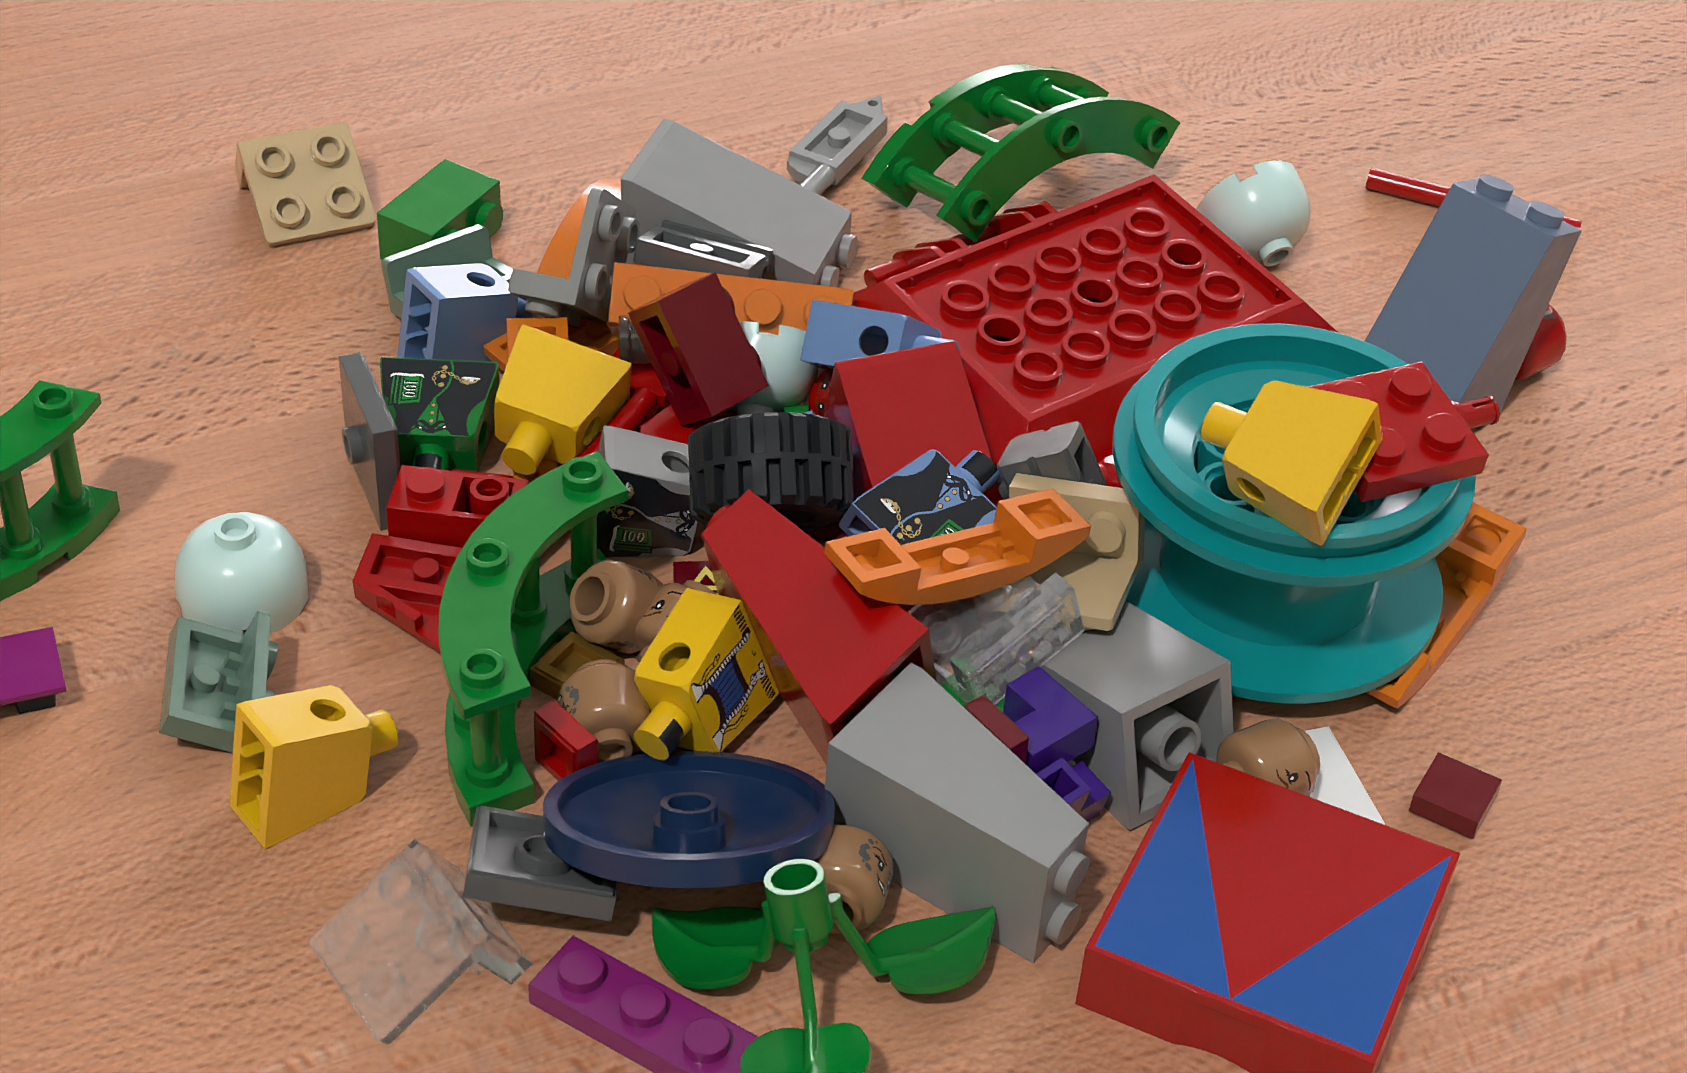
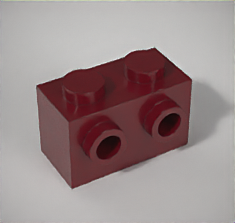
(699, 349)

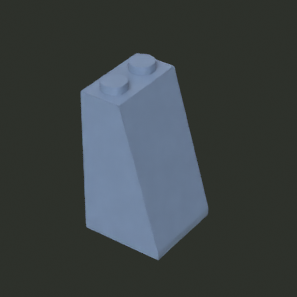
(1477, 288)

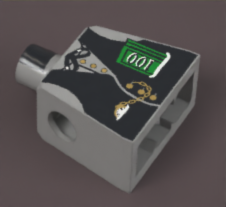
(657, 512)

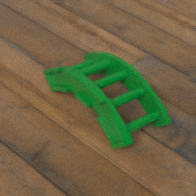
(1056, 121)
(70, 511)
(505, 616)

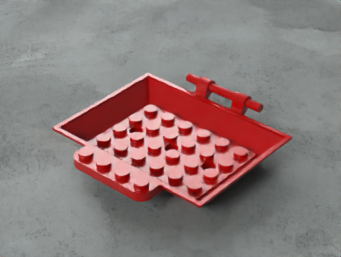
(1078, 303)

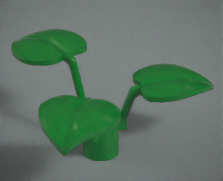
(721, 944)

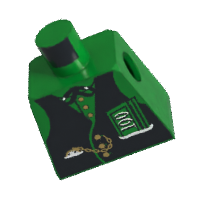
(441, 409)

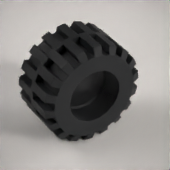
(785, 458)

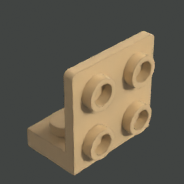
(305, 184)
(1106, 561)

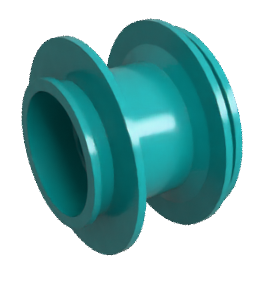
(1282, 609)

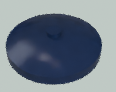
(687, 819)

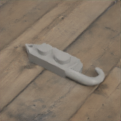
(837, 144)

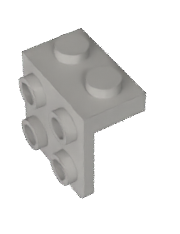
(605, 237)

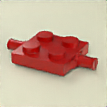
(1422, 430)

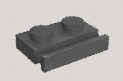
(700, 251)

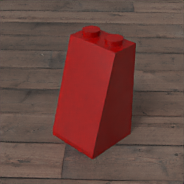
(903, 408)
(815, 629)

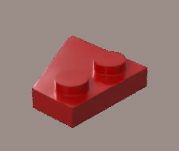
(405, 583)

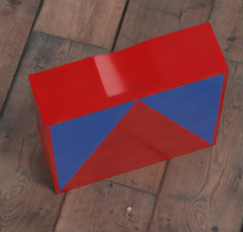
(1266, 926)

